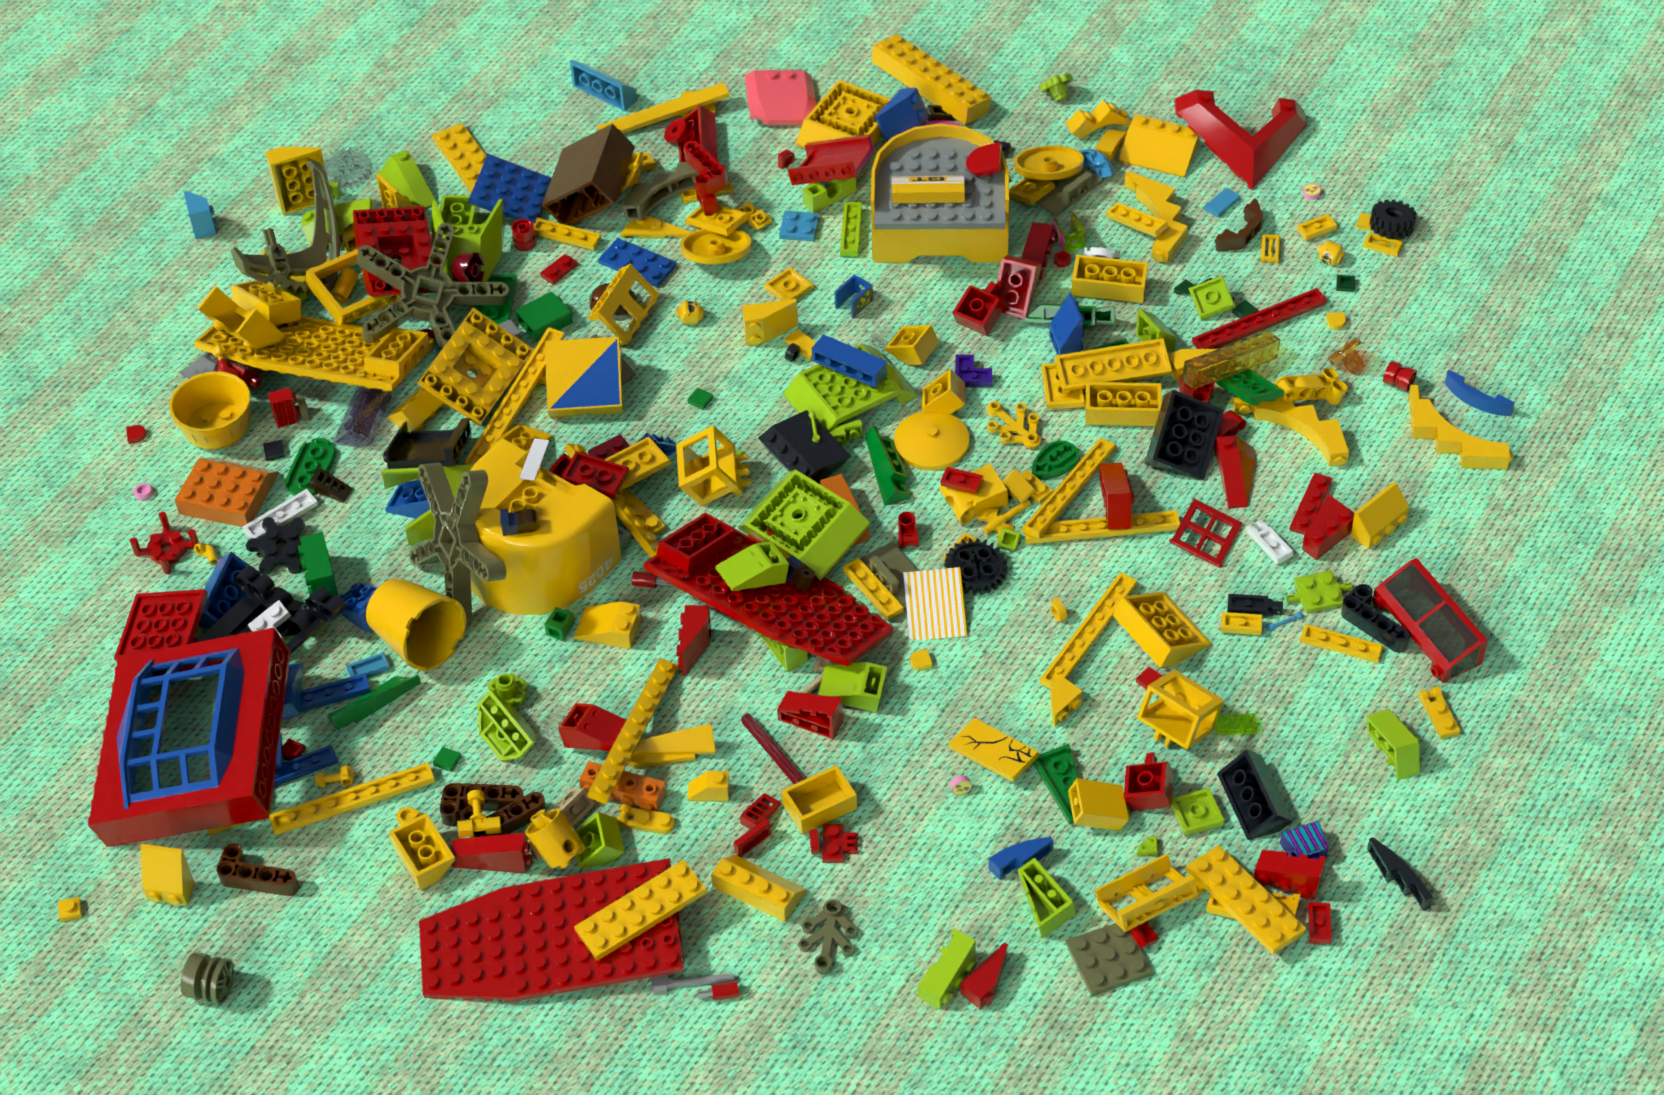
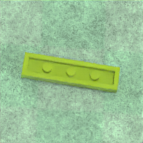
(851, 229)

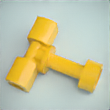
(478, 821)

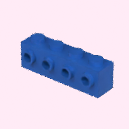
(849, 361)

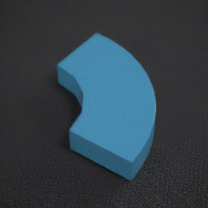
(1098, 162)

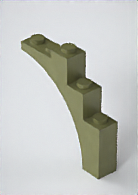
(665, 185)

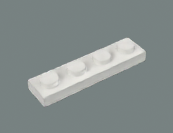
(282, 513)

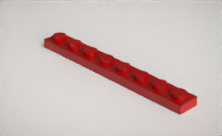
(1260, 320)

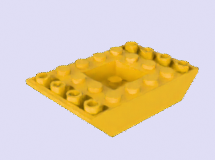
(834, 119)
(486, 351)

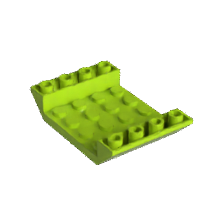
(840, 397)

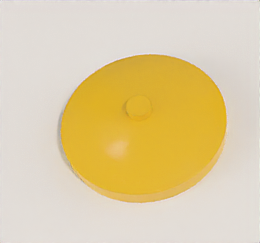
(1049, 162)
(714, 248)
(931, 440)

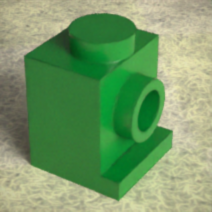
(559, 623)

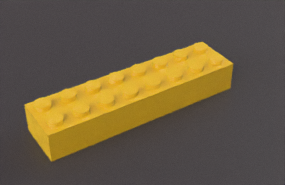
(931, 79)

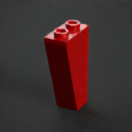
(493, 853)

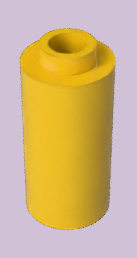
(344, 285)

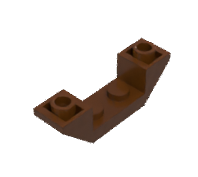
(1230, 240)

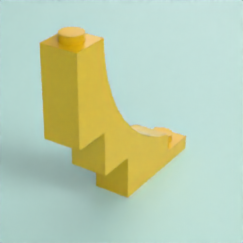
(1159, 201)
(1304, 420)
(1473, 451)

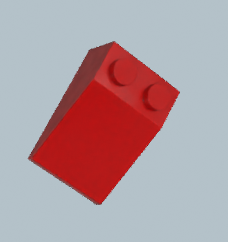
(1017, 284)

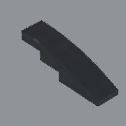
(1396, 869)

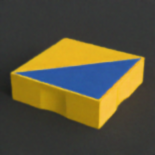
(583, 377)

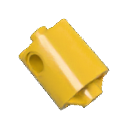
(554, 838)

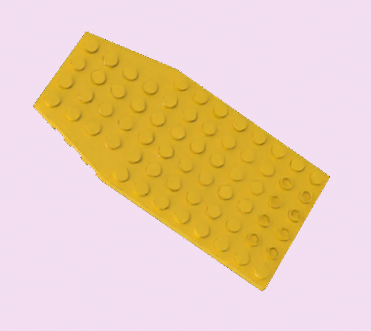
(330, 352)

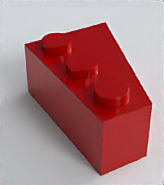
(812, 712)

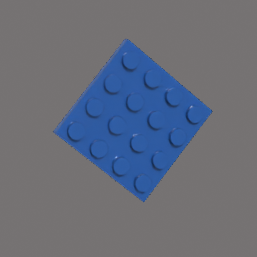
(517, 186)

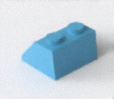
(200, 215)

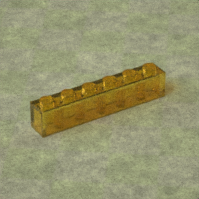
(1230, 359)

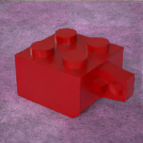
(979, 308)
(1148, 784)

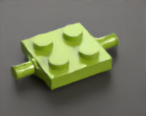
(1318, 591)

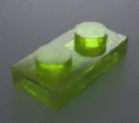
(1236, 724)

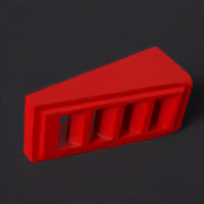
(708, 204)
(746, 817)

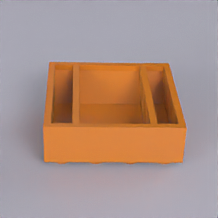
(224, 491)

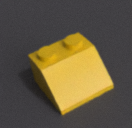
(913, 344)
(944, 394)

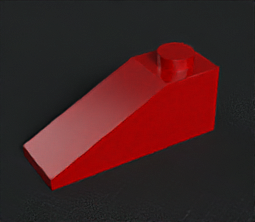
(984, 980)

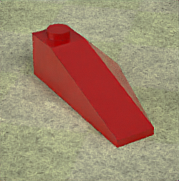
(1236, 469)

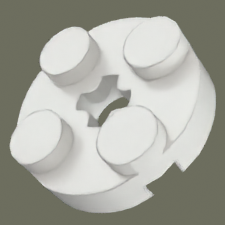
(1102, 252)

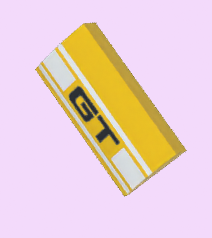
(928, 189)

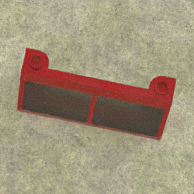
(1432, 620)

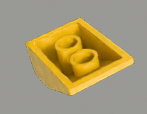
(390, 195)
(768, 320)
(523, 436)
(610, 624)
(165, 875)

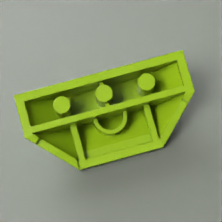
(504, 728)

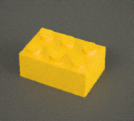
(819, 799)

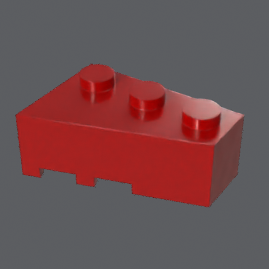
(1328, 528)
(1290, 873)

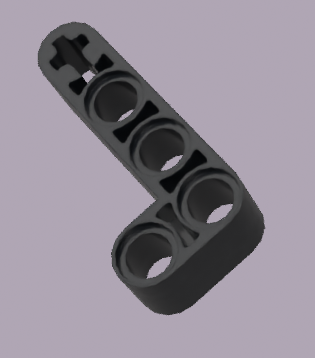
(1358, 612)

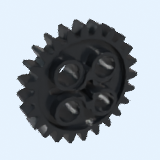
(992, 563)

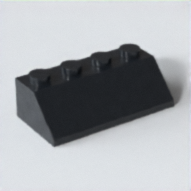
(1254, 795)

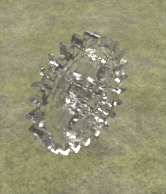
(354, 162)

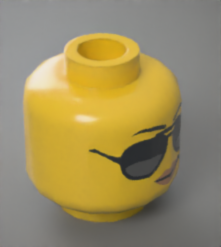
(1331, 253)
(690, 312)

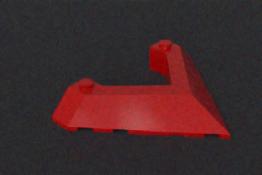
(1245, 154)

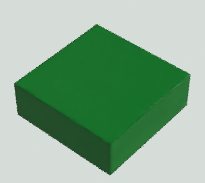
(700, 398)
(446, 759)

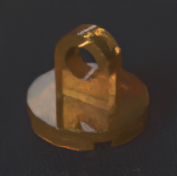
(1347, 355)

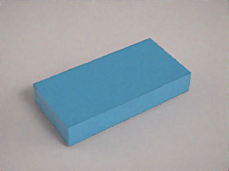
(1222, 202)
(371, 666)

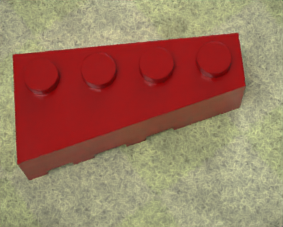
(1116, 495)

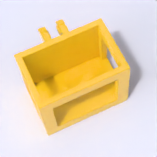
(1183, 712)

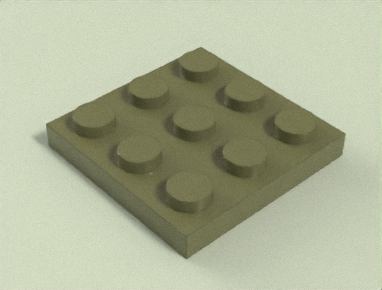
(1107, 958)

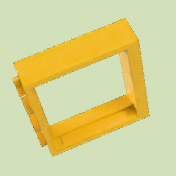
(349, 313)

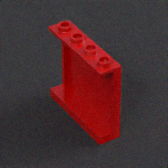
(832, 160)

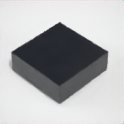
(273, 450)

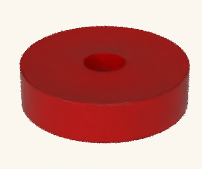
(676, 131)

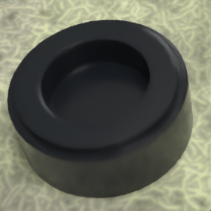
(792, 352)

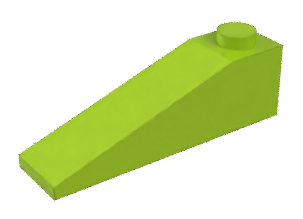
(406, 177)
(344, 217)

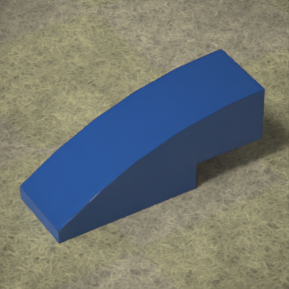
(1018, 855)

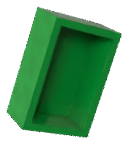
(317, 563)

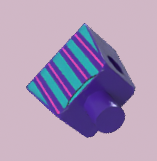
(1305, 840)

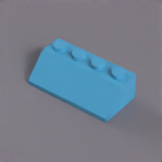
(602, 86)

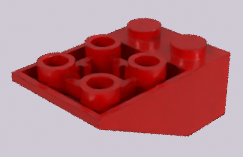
(693, 636)
(590, 728)

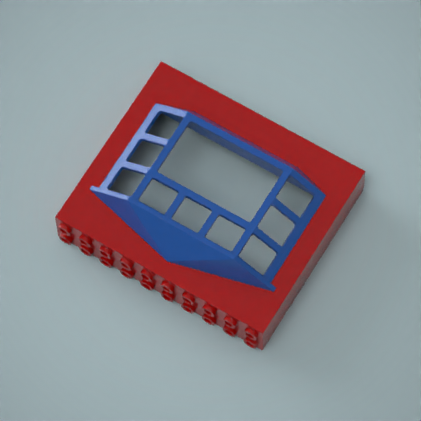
(240, 745)

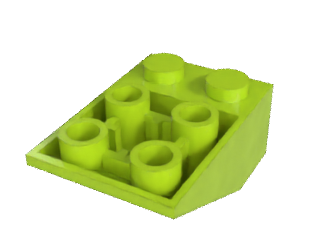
(754, 567)
(857, 685)

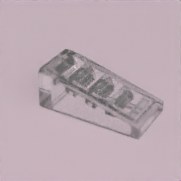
(550, 732)

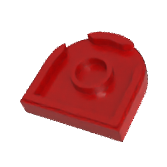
(985, 160)

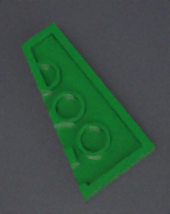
(1058, 775)

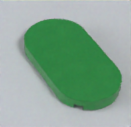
(306, 463)

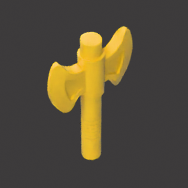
(997, 522)

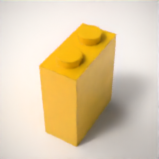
(1098, 804)

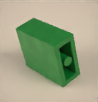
(544, 313)

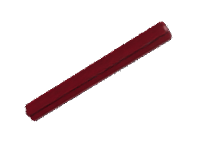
(771, 748)

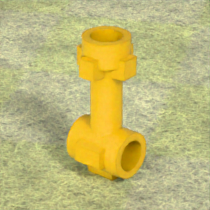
(346, 777)

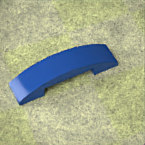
(1476, 398)

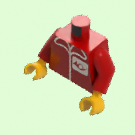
(247, 373)

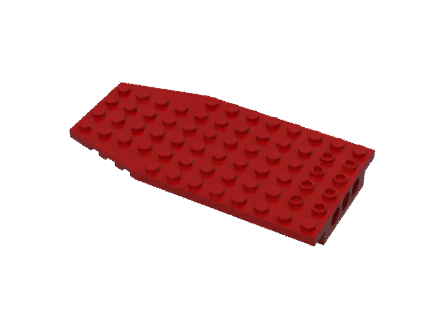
(814, 620)
(525, 943)

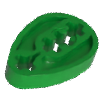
(1058, 468)

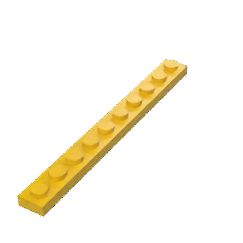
(514, 398)
(626, 514)
(632, 731)

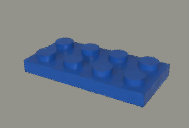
(650, 265)

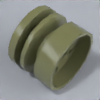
(207, 977)

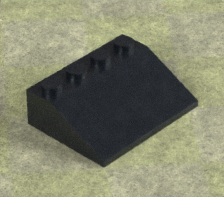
(1184, 435)
(794, 449)

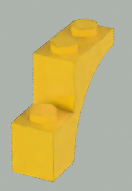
(1105, 114)

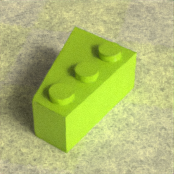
(1396, 741)
(1045, 897)
(949, 971)

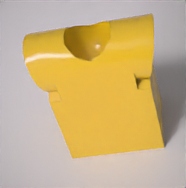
(968, 505)

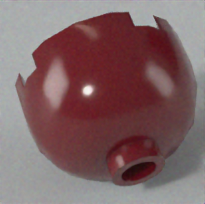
(468, 267)

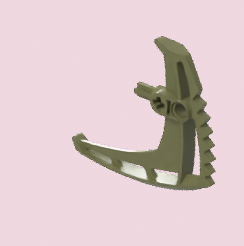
(298, 263)

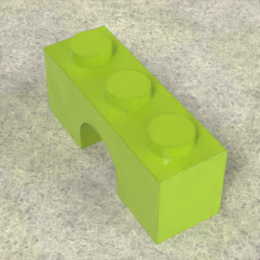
(817, 197)

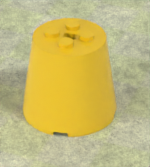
(416, 622)

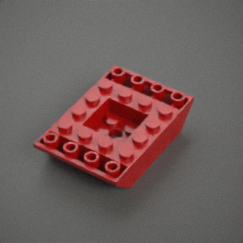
(399, 235)

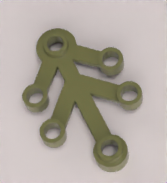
(828, 933)

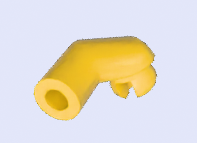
(206, 551)

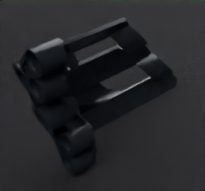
(262, 594)

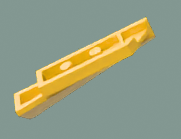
(674, 747)

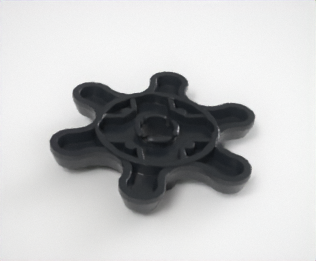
(272, 553)

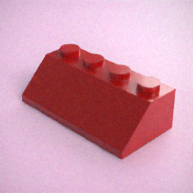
(702, 130)

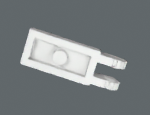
(1270, 542)

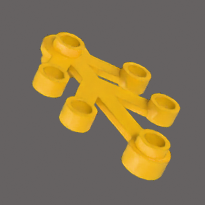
(994, 409)

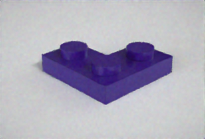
(972, 376)

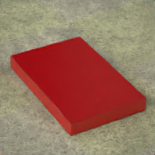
(596, 473)

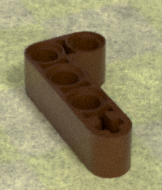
(495, 798)
(513, 815)
(234, 873)

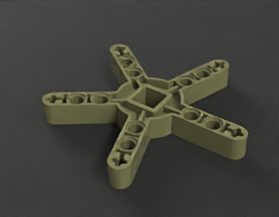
(430, 278)
(455, 533)

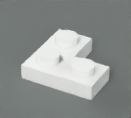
(270, 618)

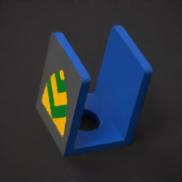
(850, 287)

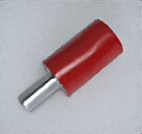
(647, 580)
(721, 991)

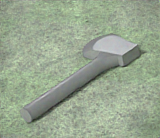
(663, 983)

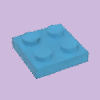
(799, 226)

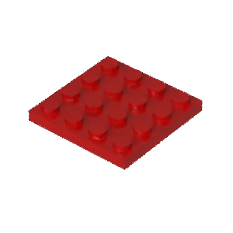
(161, 621)

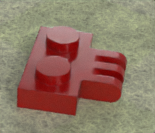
(837, 843)

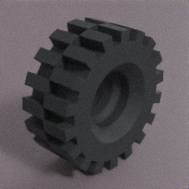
(1392, 219)

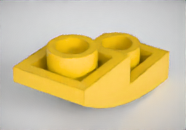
(757, 218)

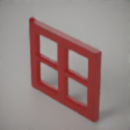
(1206, 532)

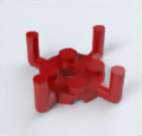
(163, 539)

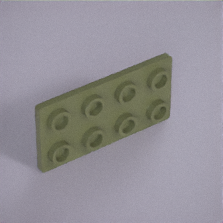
(1069, 191)
(888, 566)

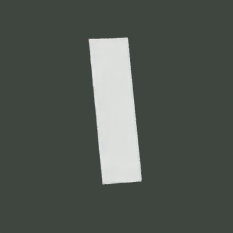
(534, 459)

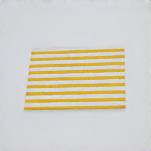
(935, 604)

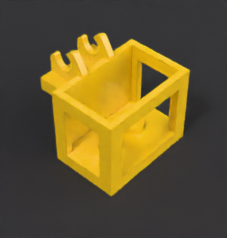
(713, 473)

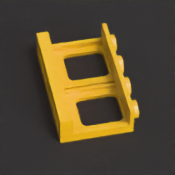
(618, 294)
(1148, 903)

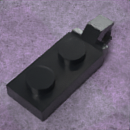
(1254, 605)

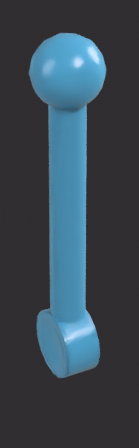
(1270, 627)

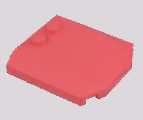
(780, 96)

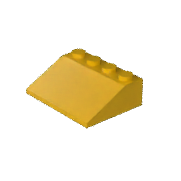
(1159, 146)
(292, 177)
(1160, 628)

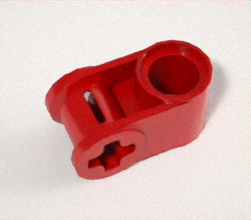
(907, 530)

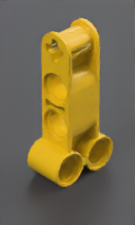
(1313, 387)

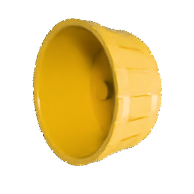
(212, 409)

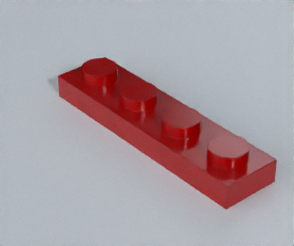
(1310, 503)

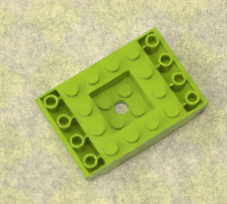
(820, 535)

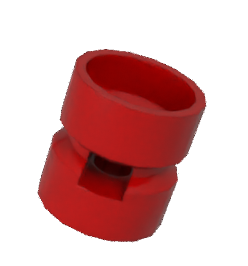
(523, 234)
(1399, 376)

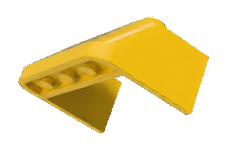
(246, 326)

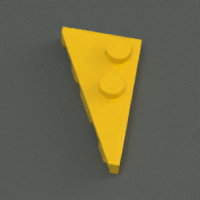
(653, 228)

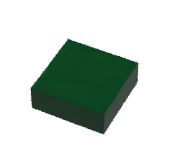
(1345, 283)
(1244, 309)

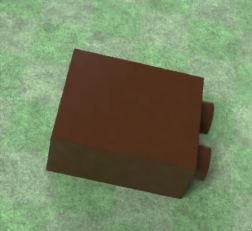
(588, 175)

